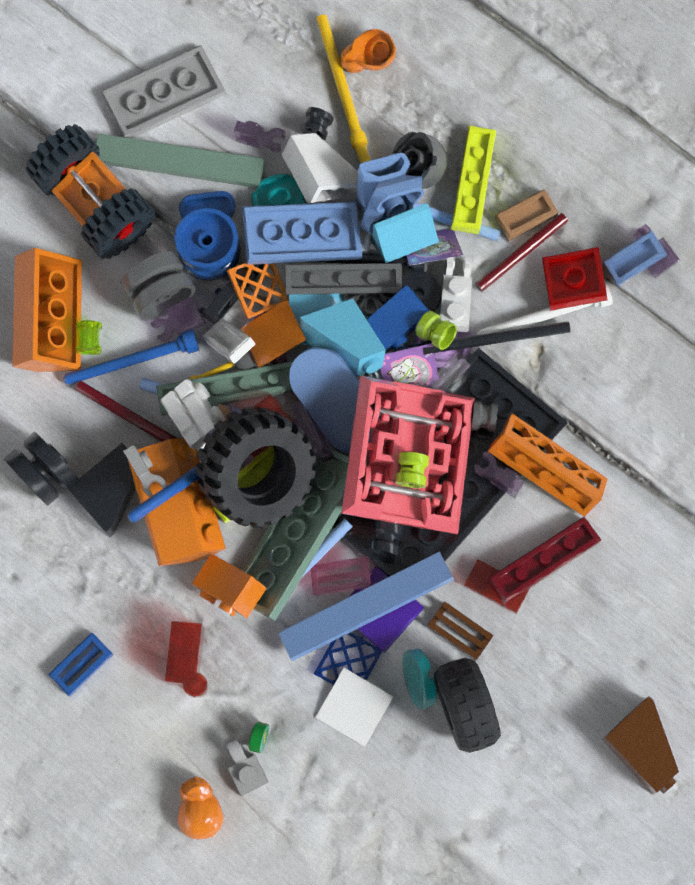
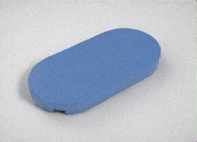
(327, 392)

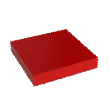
(574, 278)

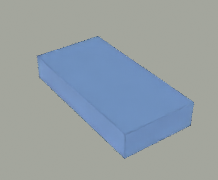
(635, 258)

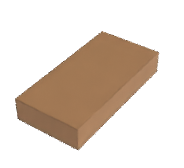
(526, 215)

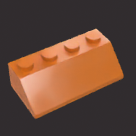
(46, 311)
(186, 524)

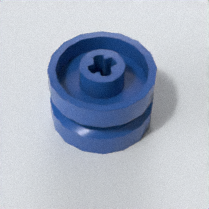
(207, 243)

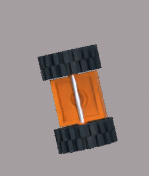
(73, 172)

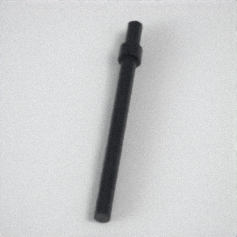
(497, 337)

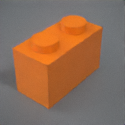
(229, 586)

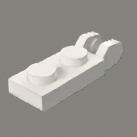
(457, 295)

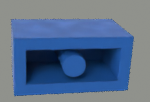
(397, 318)

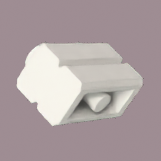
(192, 412)

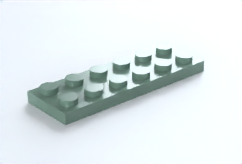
(294, 540)

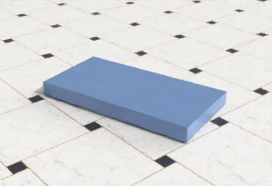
(301, 233)

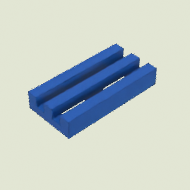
(107, 654)

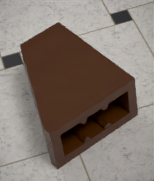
(644, 747)

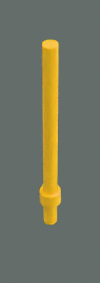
(358, 137)

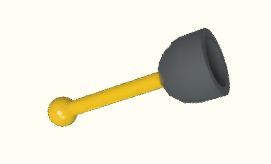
(245, 362)

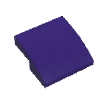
(388, 628)

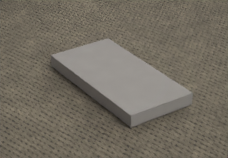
(163, 92)

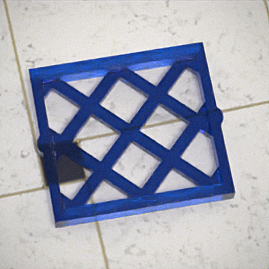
(359, 641)

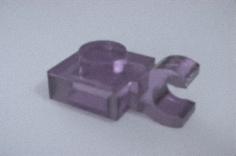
(255, 136)
(666, 262)
(506, 479)

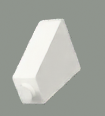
(320, 170)

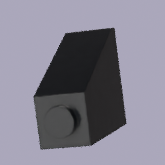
(106, 489)

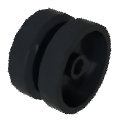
(44, 465)

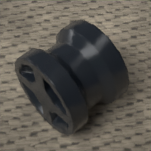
(317, 122)

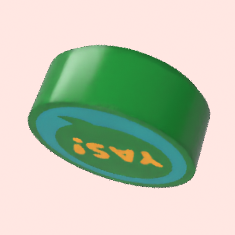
(258, 737)

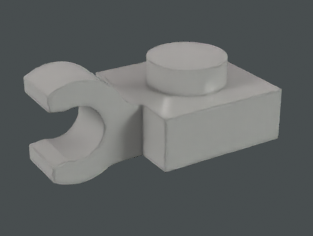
(141, 465)
(247, 772)

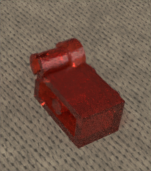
(185, 658)

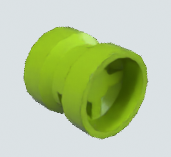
(436, 330)
(412, 470)

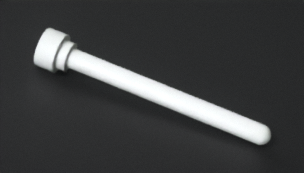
(540, 316)

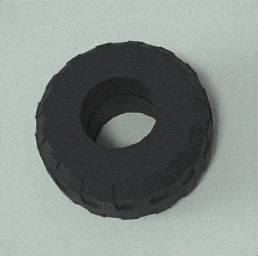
(467, 705)

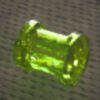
(89, 337)

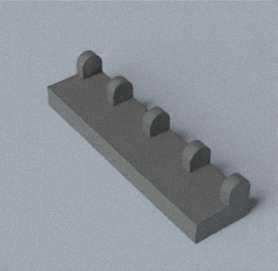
(343, 279)

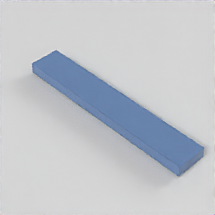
(365, 606)

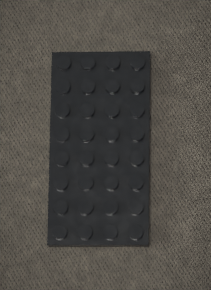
(488, 384)

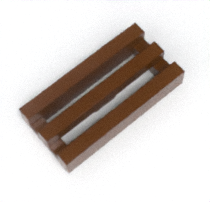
(465, 620)

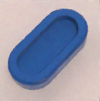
(216, 200)

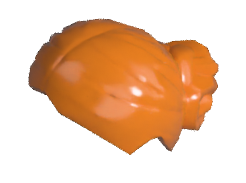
(369, 51)
(199, 811)

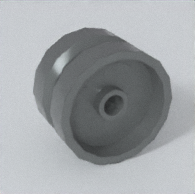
(157, 285)

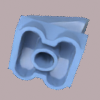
(385, 189)

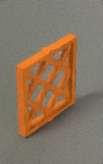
(240, 291)

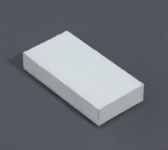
(228, 340)

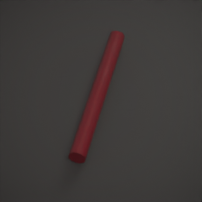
(521, 252)
(123, 412)

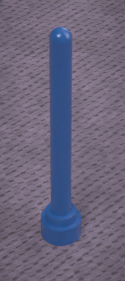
(185, 343)
(163, 495)

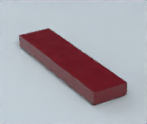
(544, 560)

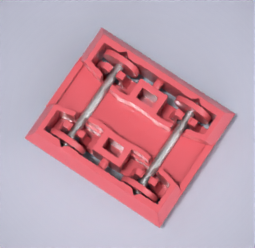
(407, 425)

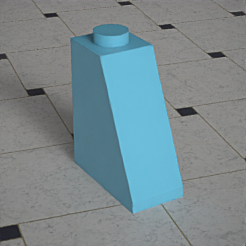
(347, 333)

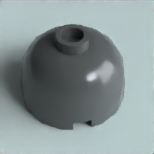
(425, 156)

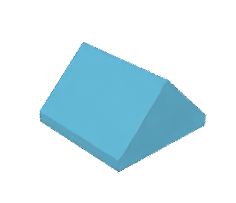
(404, 233)

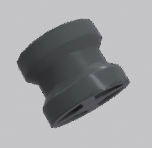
(484, 416)

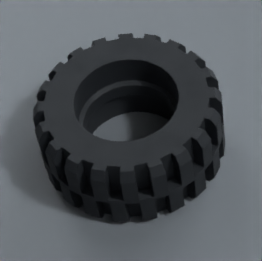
(233, 443)

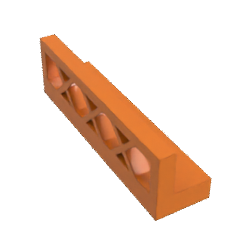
(547, 469)

